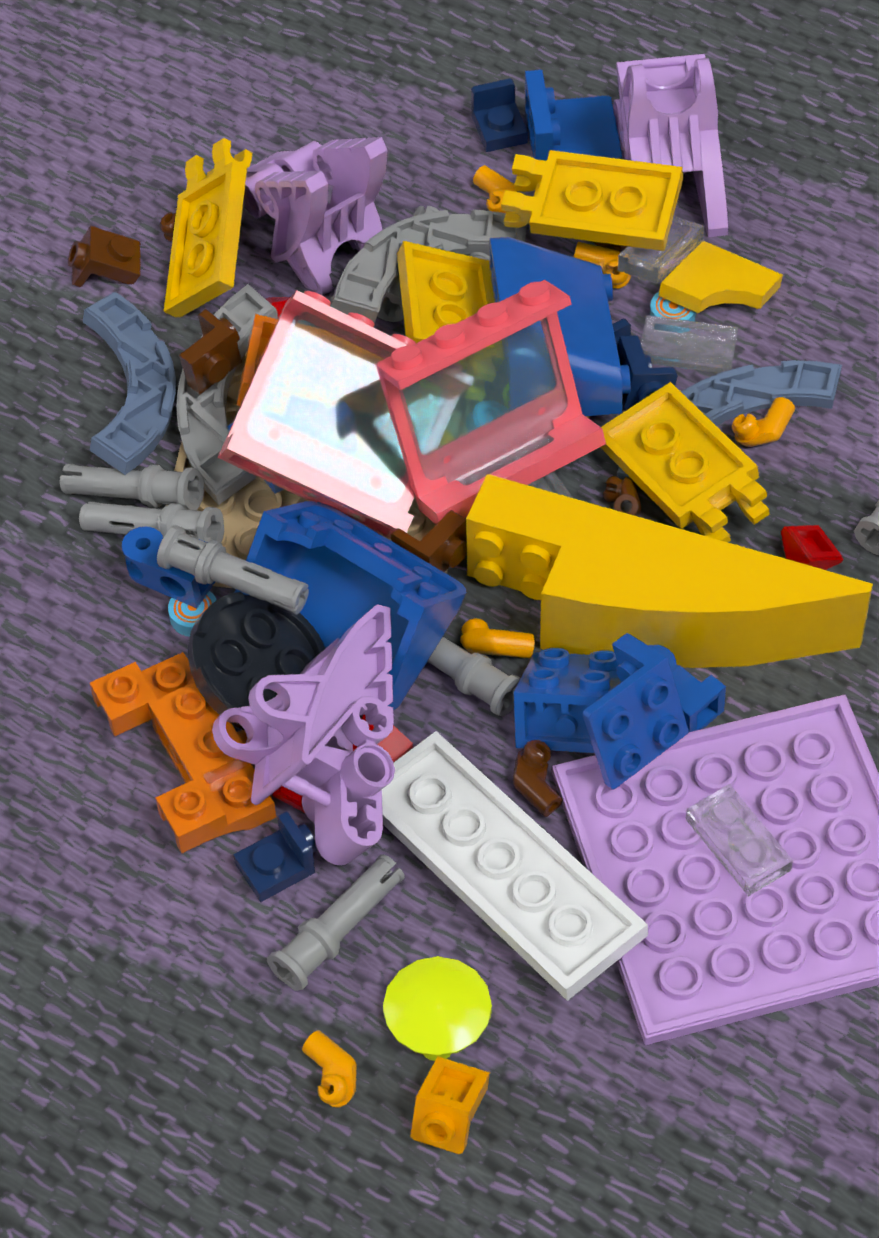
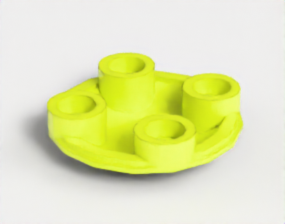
(437, 1006)

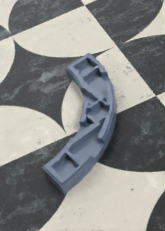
(149, 381)
(753, 389)

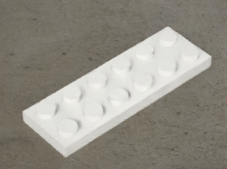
(507, 867)

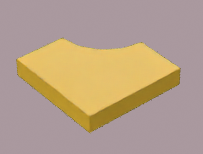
(719, 277)

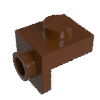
(104, 255)
(213, 354)
(442, 546)

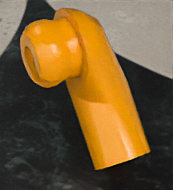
(494, 185)
(606, 259)
(755, 432)
(486, 641)
(338, 1069)

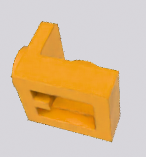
(448, 1104)

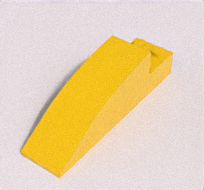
(662, 584)

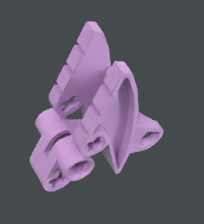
(672, 119)
(295, 193)
(309, 734)

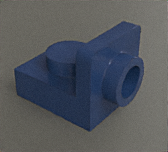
(497, 115)
(643, 377)
(278, 858)

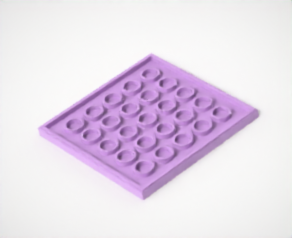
(708, 944)

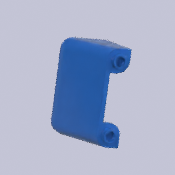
(584, 324)
(351, 573)

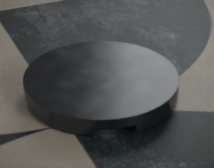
(241, 643)

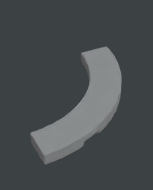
(376, 264)
(203, 416)

